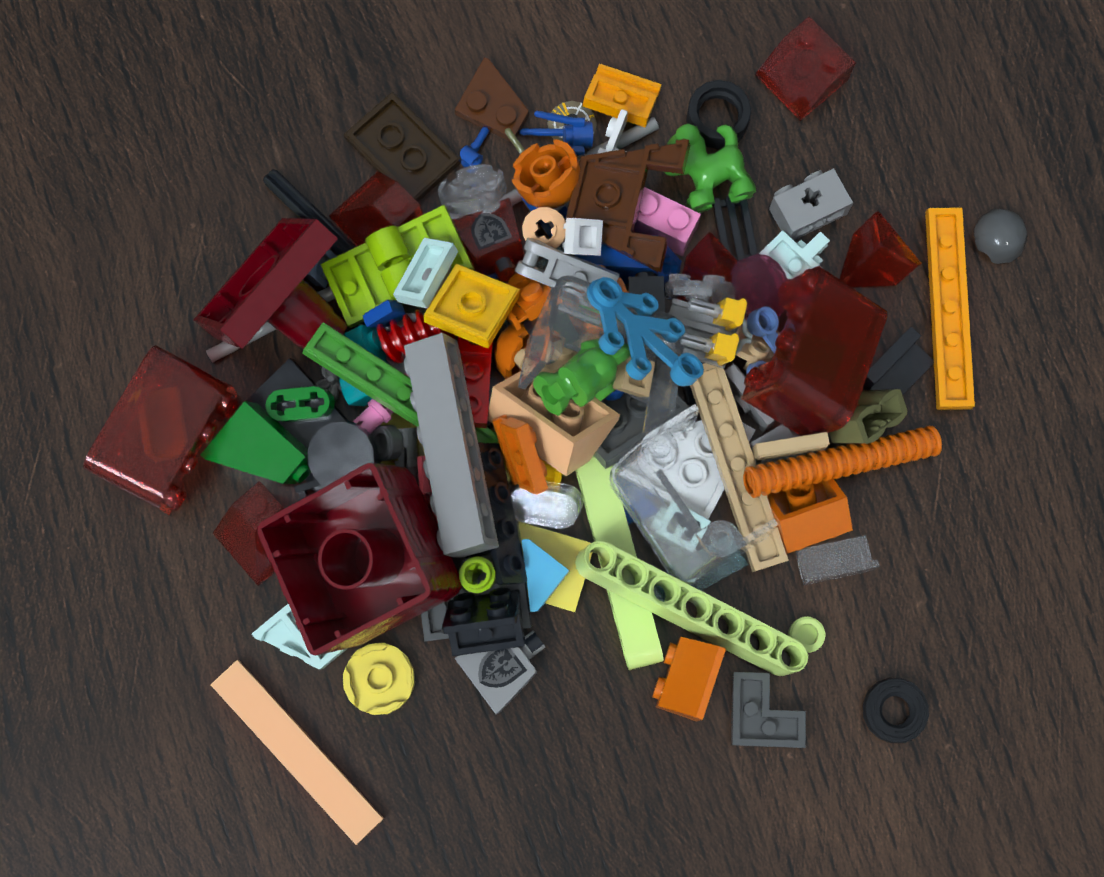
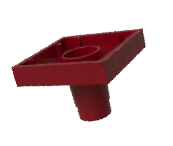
(273, 288)

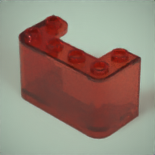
(818, 354)
(160, 429)

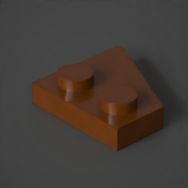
(492, 102)

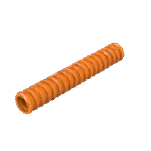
(841, 461)

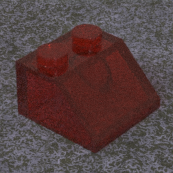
(805, 68)

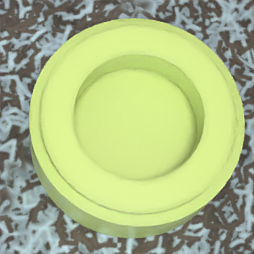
(808, 632)

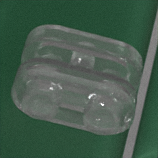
(552, 508)

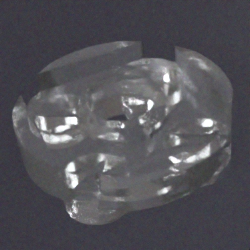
(473, 191)
(710, 290)

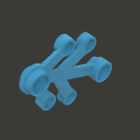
(611, 302)

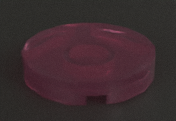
(758, 282)

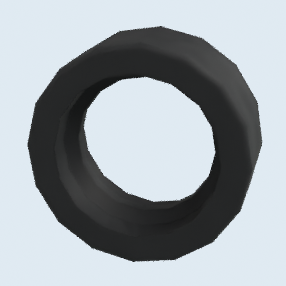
(720, 90)

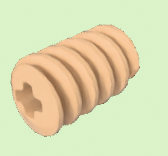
(531, 227)

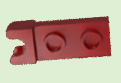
(477, 369)

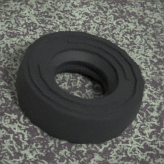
(911, 695)

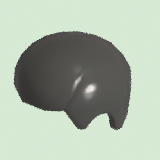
(1001, 235)

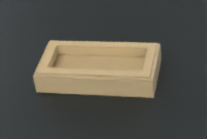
(790, 446)

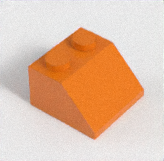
(810, 514)
(688, 678)

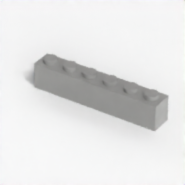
(450, 447)

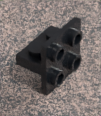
(484, 622)

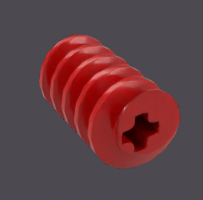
(410, 332)

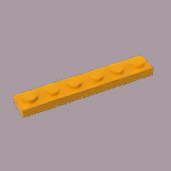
(949, 309)

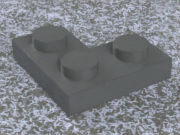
(753, 721)

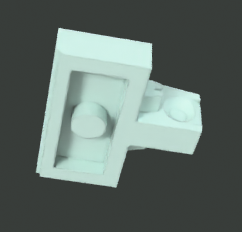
(794, 256)

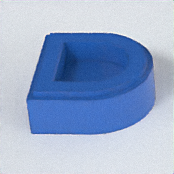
(384, 313)

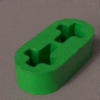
(300, 412)

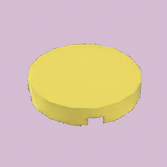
(378, 679)

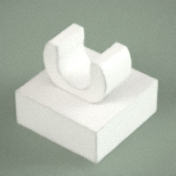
(583, 236)

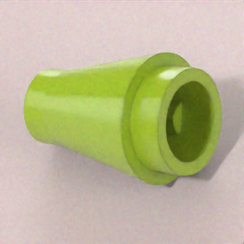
(470, 572)

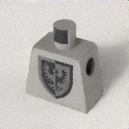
(503, 672)

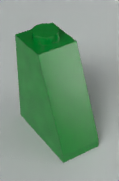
(259, 446)

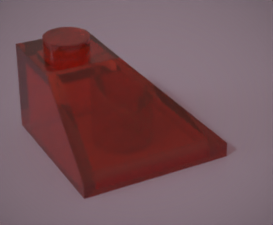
(374, 206)
(239, 530)

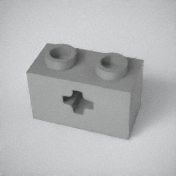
(799, 218)

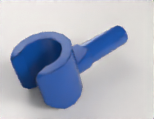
(469, 154)

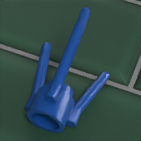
(577, 134)

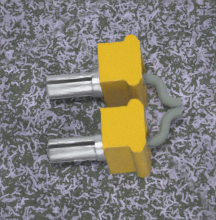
(720, 346)

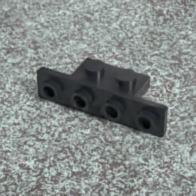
(508, 556)

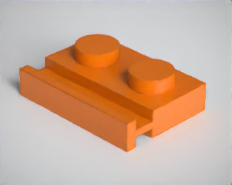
(531, 299)
(520, 454)

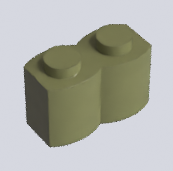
(872, 415)

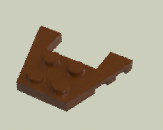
(612, 191)

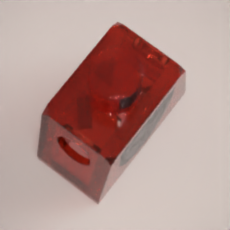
(492, 240)

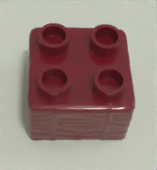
(358, 557)

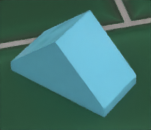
(542, 573)

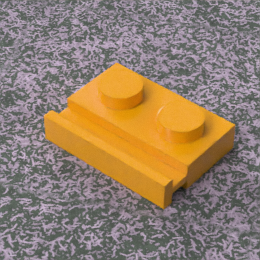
(620, 90)

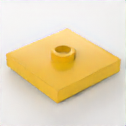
(471, 305)

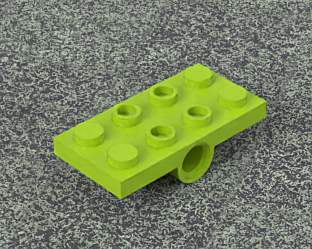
(374, 269)

